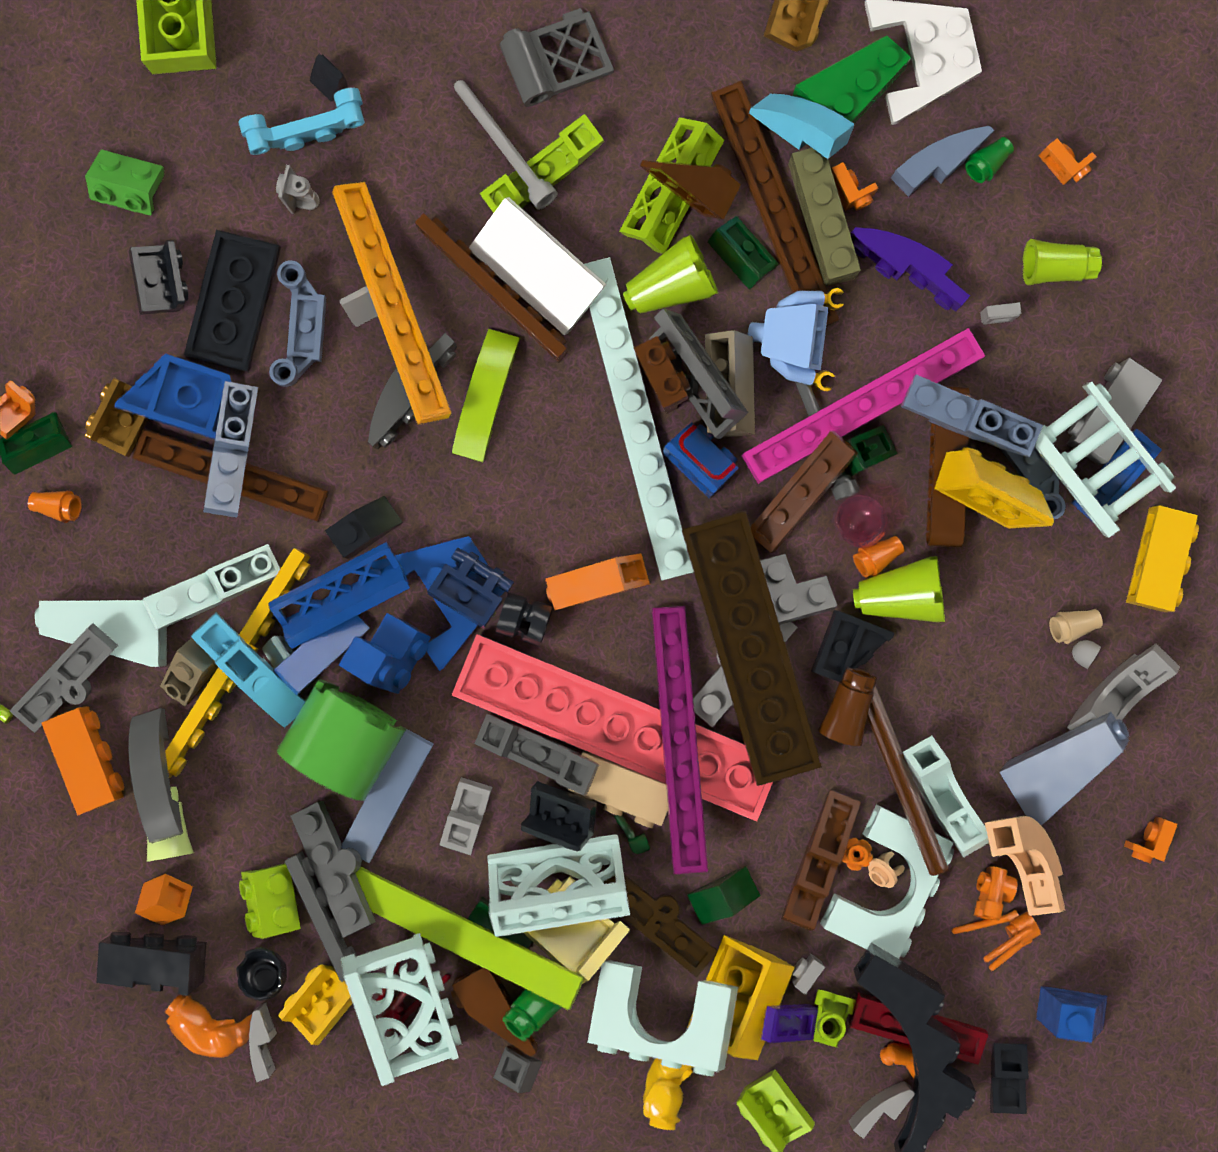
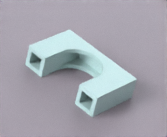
(893, 926)
(618, 1027)

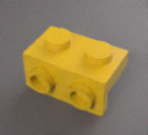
(317, 1004)

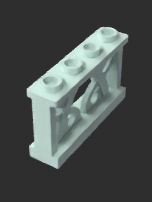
(538, 909)
(386, 1049)

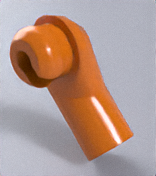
(898, 1054)

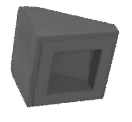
(517, 1070)

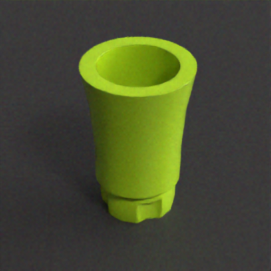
(1059, 262)

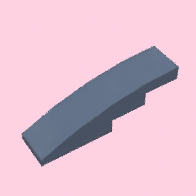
(387, 795)

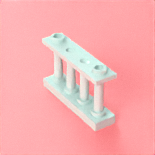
(1085, 490)

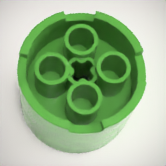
(340, 741)

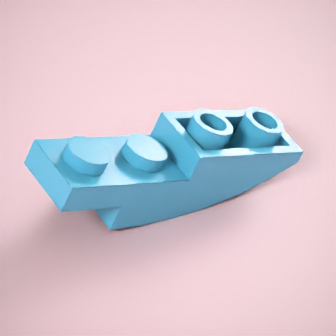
(248, 670)

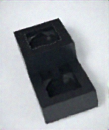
(1008, 1078)

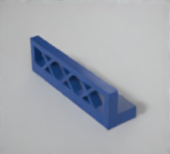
(344, 600)

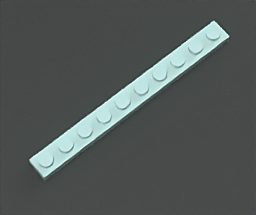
(638, 426)

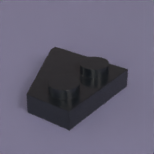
(847, 644)

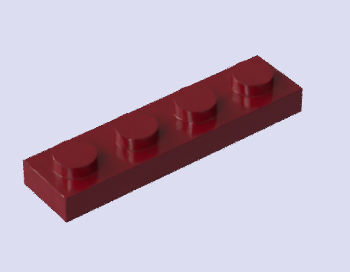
(875, 1018)

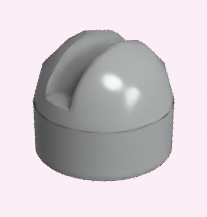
(1085, 652)

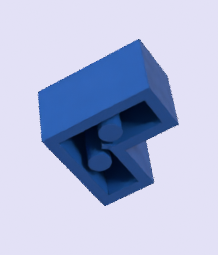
(388, 656)

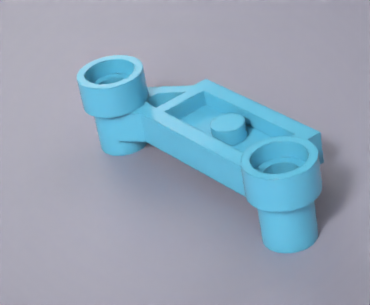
(296, 133)

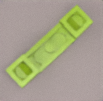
(550, 164)
(484, 395)

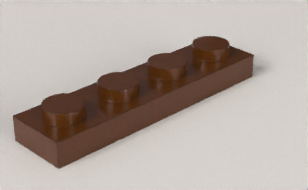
(803, 491)

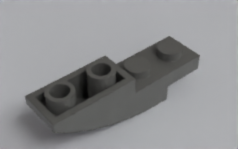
(394, 406)

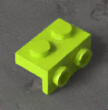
(269, 901)
(774, 1111)

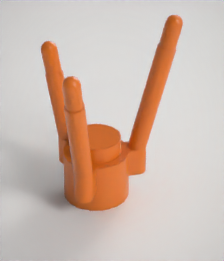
(1020, 931)

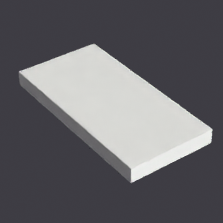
(537, 266)

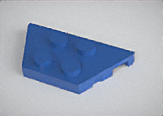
(178, 395)

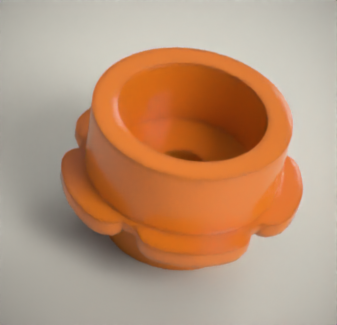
(864, 858)

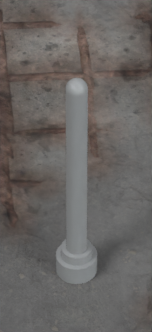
(540, 192)

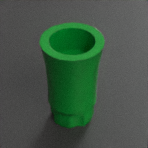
(529, 1014)

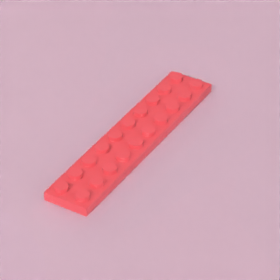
(601, 722)

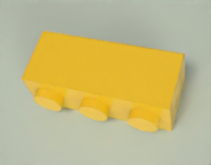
(1163, 559)

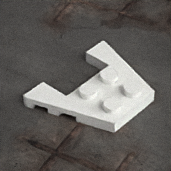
(939, 47)

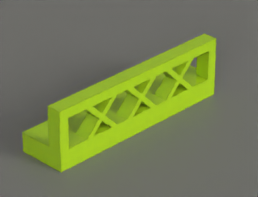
(667, 209)

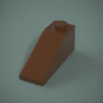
(702, 187)
(487, 1002)

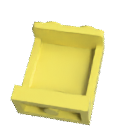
(580, 945)

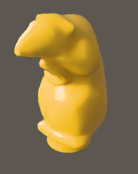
(663, 1094)

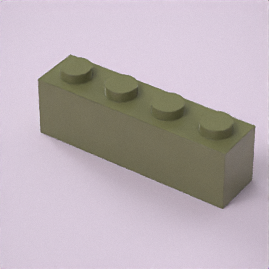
(824, 216)

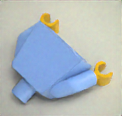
(796, 335)

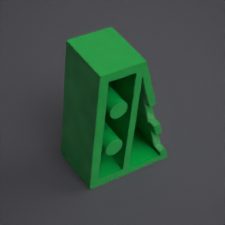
(857, 80)

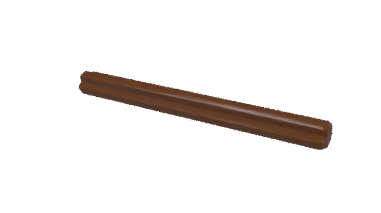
(905, 787)

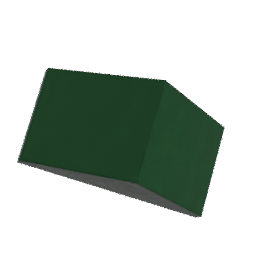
(872, 449)
(724, 896)

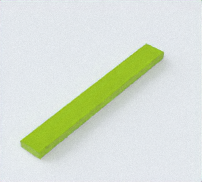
(470, 940)

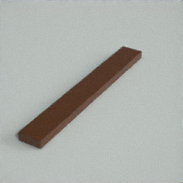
(769, 192)

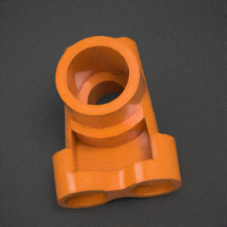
(995, 889)

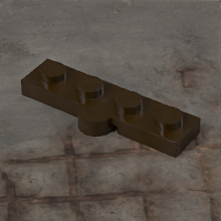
(660, 924)

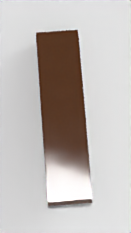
(821, 860)

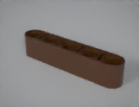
(944, 513)

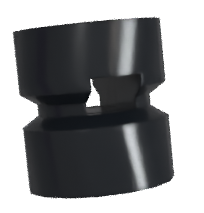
(512, 619)

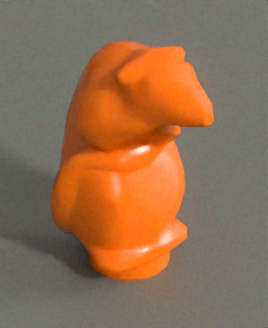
(202, 1034)

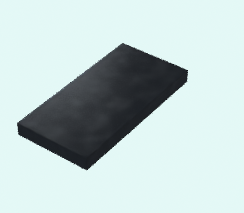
(232, 301)

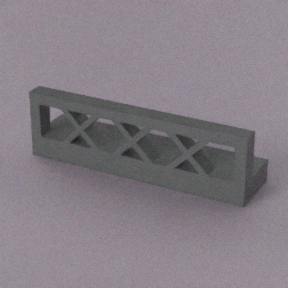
(703, 372)

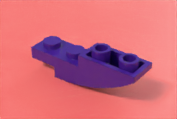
(900, 254)

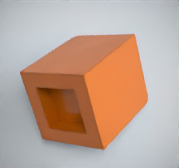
(164, 899)

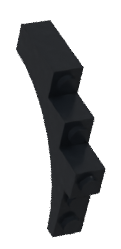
(913, 1001)

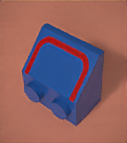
(701, 459)

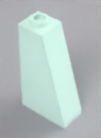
(122, 621)

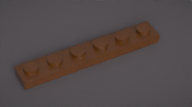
(483, 277)

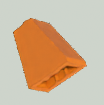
(597, 581)

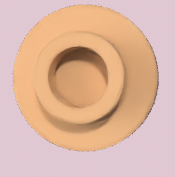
(882, 873)

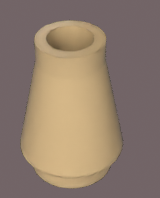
(1074, 624)

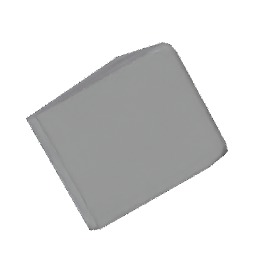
(359, 306)

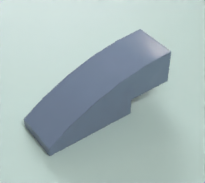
(939, 159)

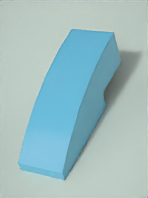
(804, 123)

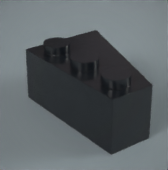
(151, 961)

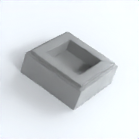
(1000, 313)

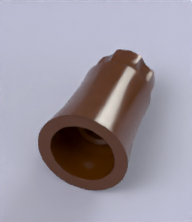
(849, 708)

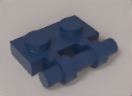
(465, 595)

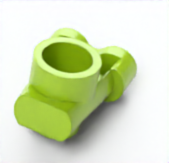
(833, 1009)

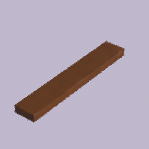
(257, 482)

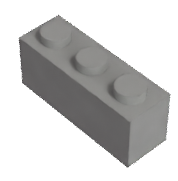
(1130, 391)

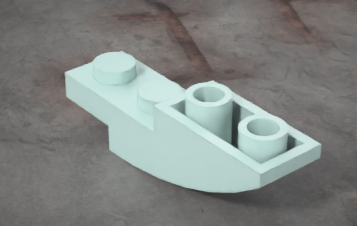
(212, 587)

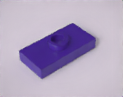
(789, 1023)

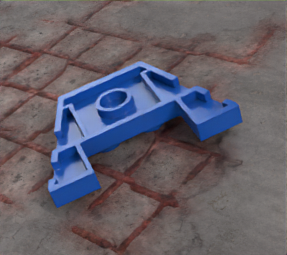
(428, 564)

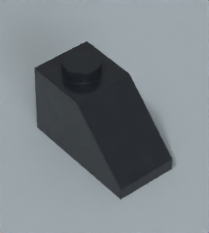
(363, 527)

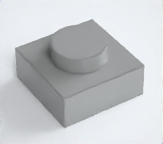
(806, 972)

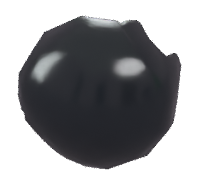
(261, 974)

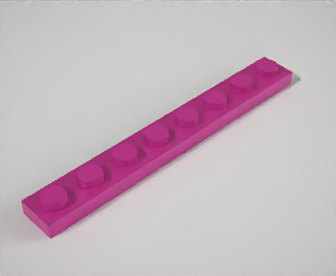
(861, 406)

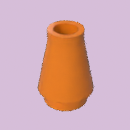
(58, 505)
(877, 557)

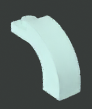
(944, 797)

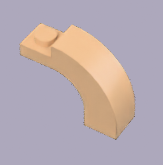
(1035, 859)

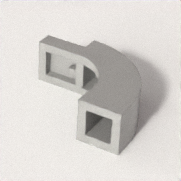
(1126, 686)

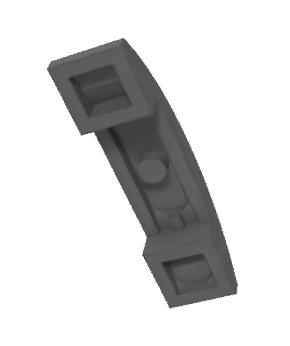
(537, 753)
(150, 776)

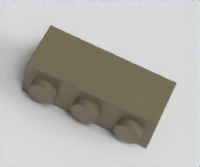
(734, 358)

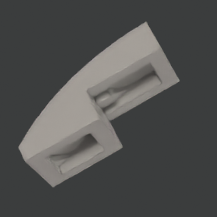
(465, 816)
(261, 1032)
(890, 1100)

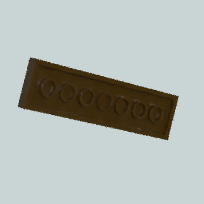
(751, 648)

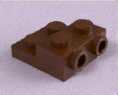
(668, 384)

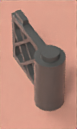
(530, 62)

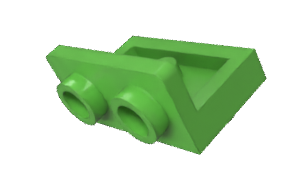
(124, 181)

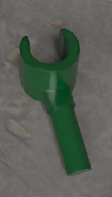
(637, 843)

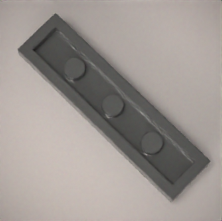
(318, 909)

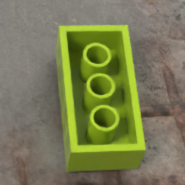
(176, 35)

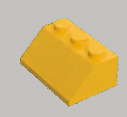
(992, 490)
(760, 984)

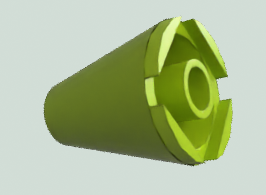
(671, 279)
(904, 593)

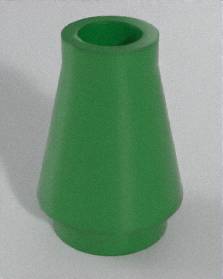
(988, 160)

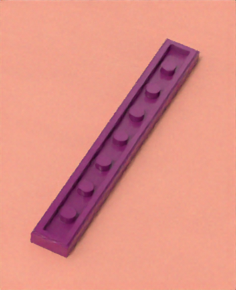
(679, 740)

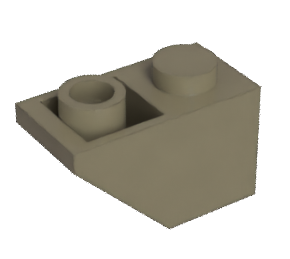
(188, 672)

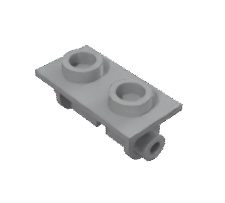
(296, 191)

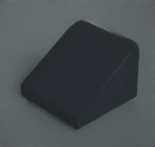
(327, 77)

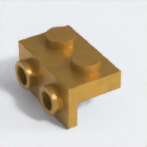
(795, 22)
(113, 426)

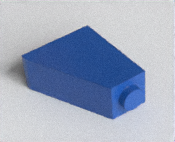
(1071, 1013)

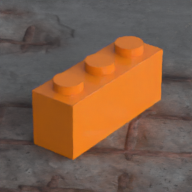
(83, 759)

